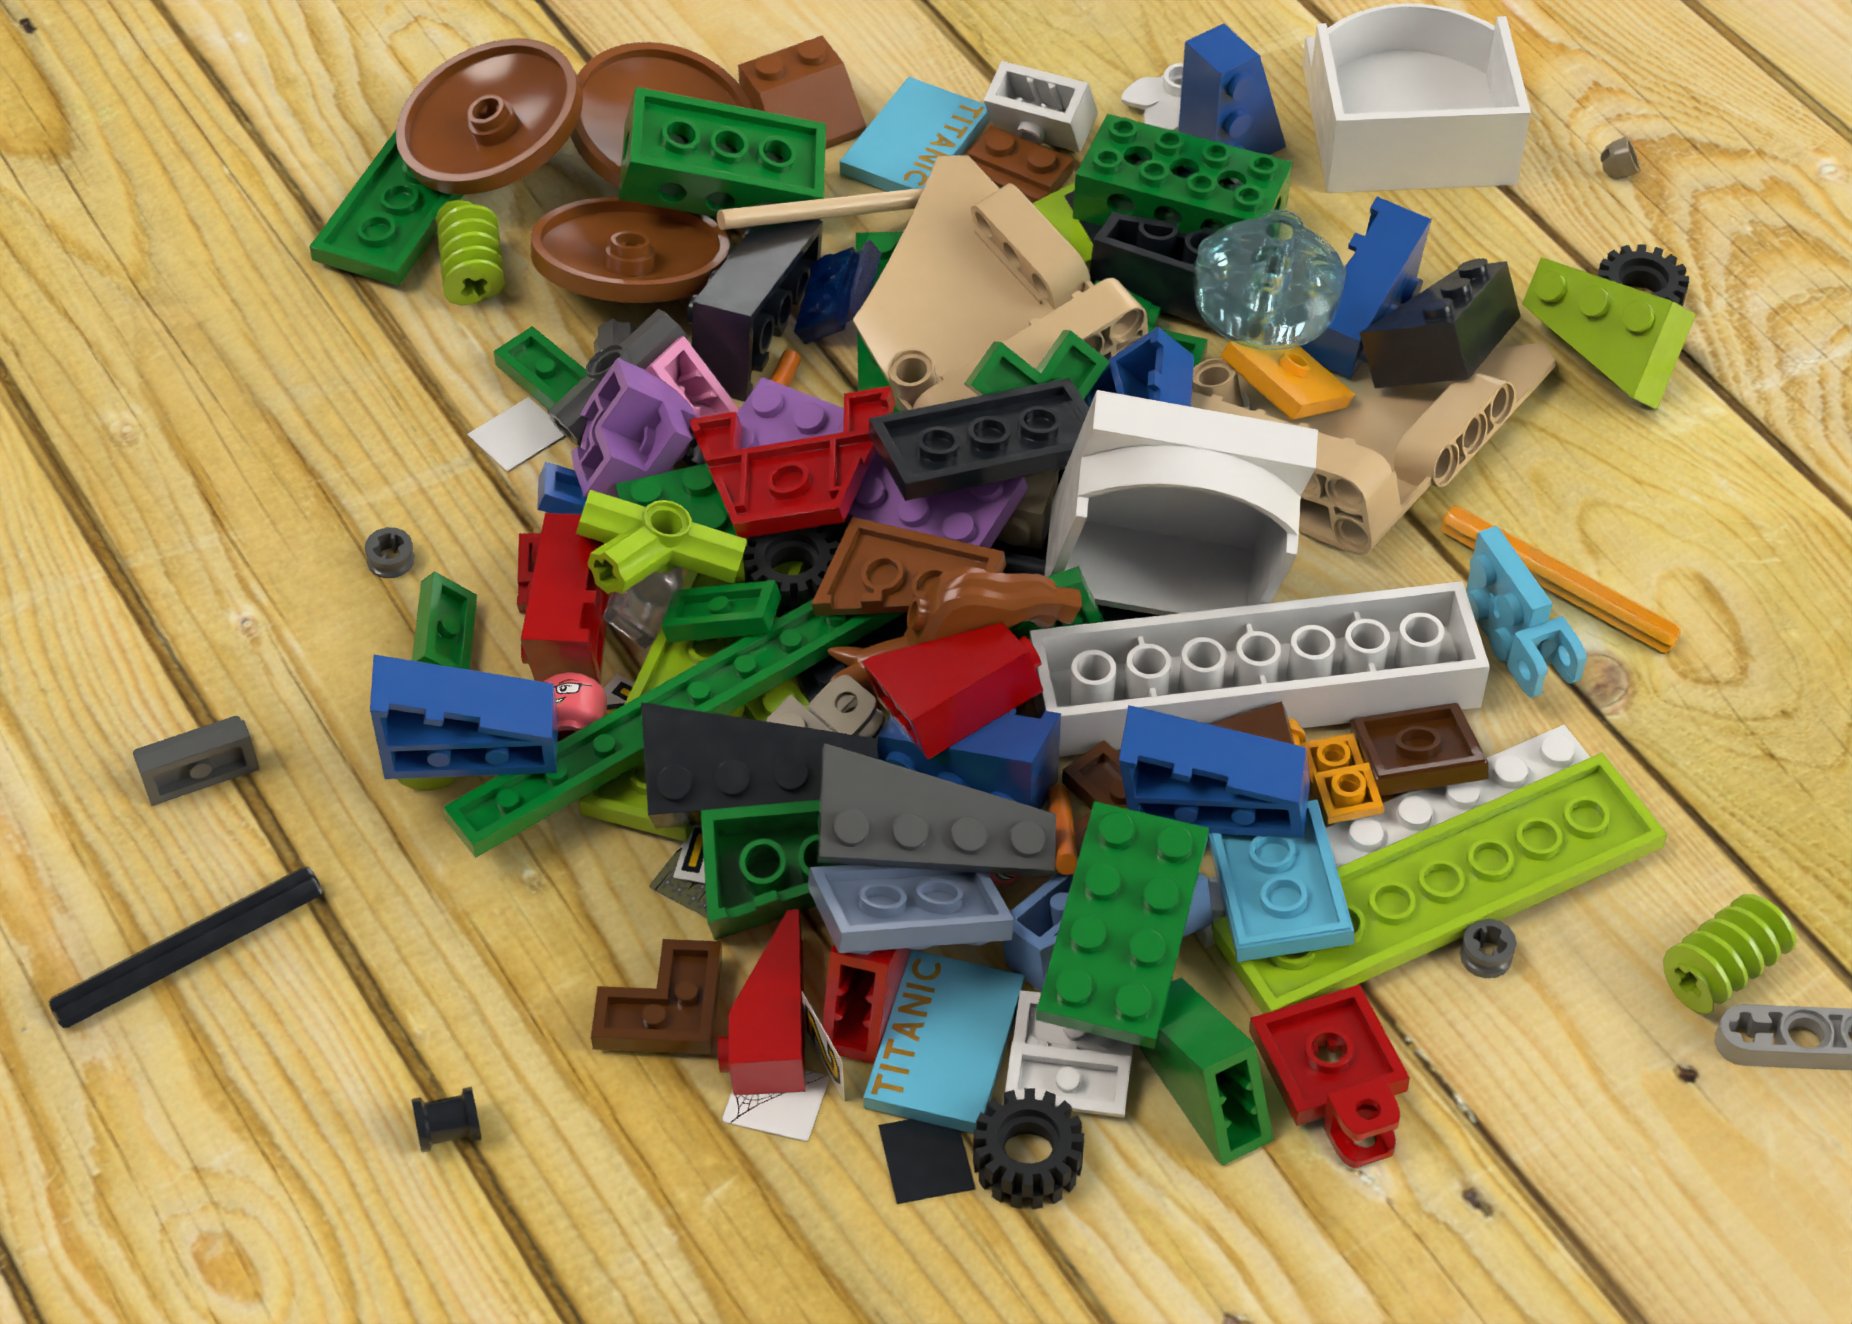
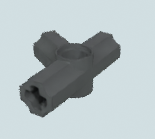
(614, 341)

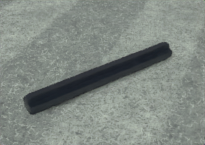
(184, 947)

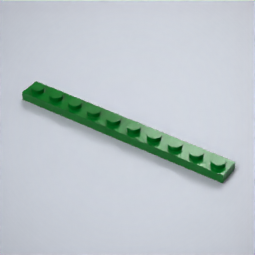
(616, 740)

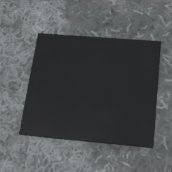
(925, 1160)

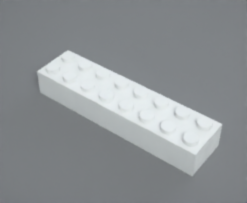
(1316, 655)

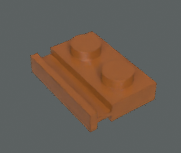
(1023, 163)

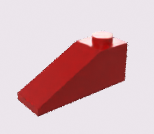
(768, 1019)

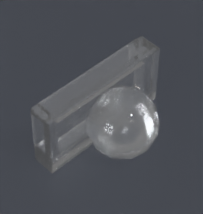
(643, 607)

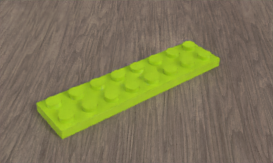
(1462, 872)

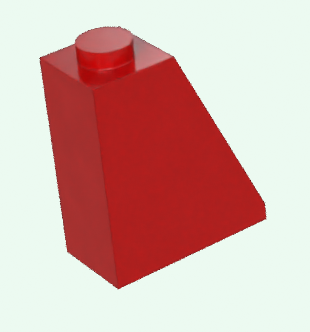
(954, 684)
(861, 999)

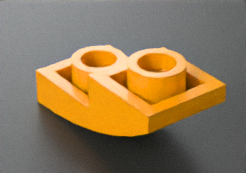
(1341, 779)

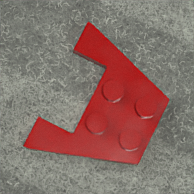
(794, 480)

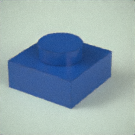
(559, 490)

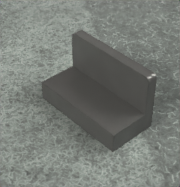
(196, 759)

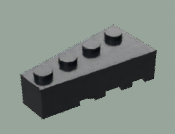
(1150, 261)
(752, 300)
(730, 762)

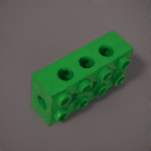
(717, 155)
(1175, 178)

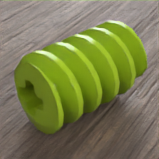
(469, 252)
(1727, 952)

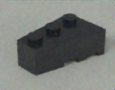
(1444, 328)

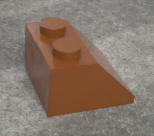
(805, 84)

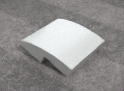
(1073, 1064)

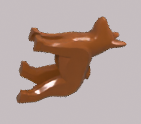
(964, 602)

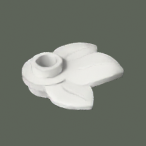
(1158, 97)

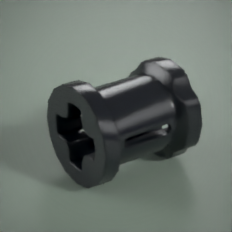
(446, 1119)

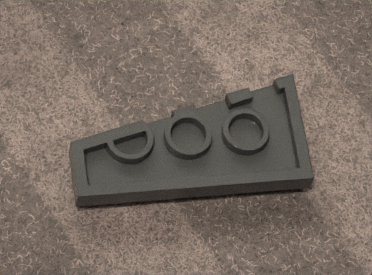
(917, 821)

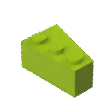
(1612, 325)

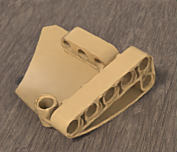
(977, 272)
(1388, 439)

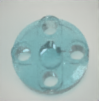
(1268, 282)

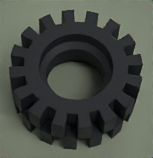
(1647, 271)
(799, 545)
(1035, 1118)

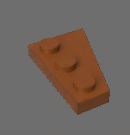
(887, 566)

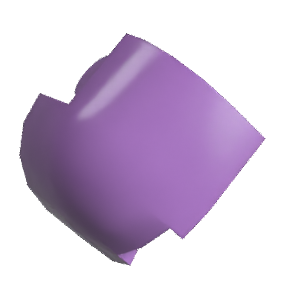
(632, 429)

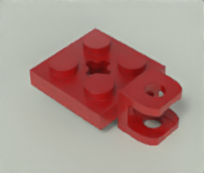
(1349, 1094)

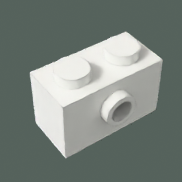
(1041, 106)

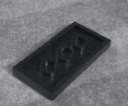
(980, 438)

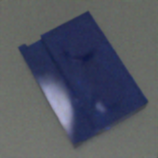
(836, 291)

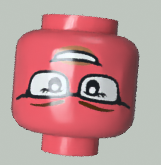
(578, 702)

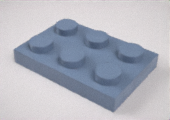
(907, 907)

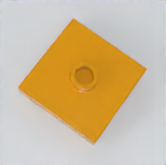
(1289, 379)

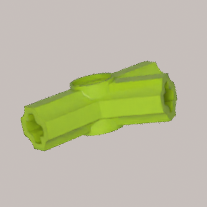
(651, 541)

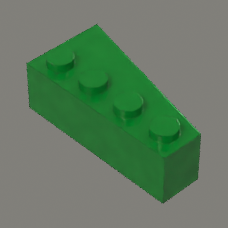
(758, 863)

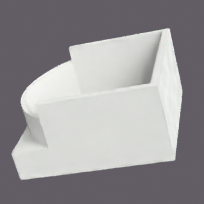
(1416, 100)
(1179, 505)

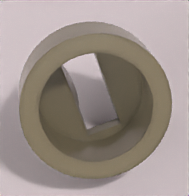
(1620, 159)

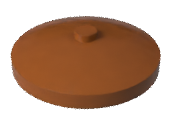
(609, 87)
(489, 116)
(627, 250)

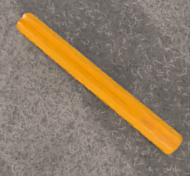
(1573, 585)

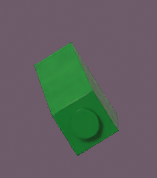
(1211, 1074)

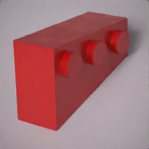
(564, 605)

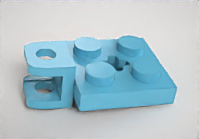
(1516, 616)

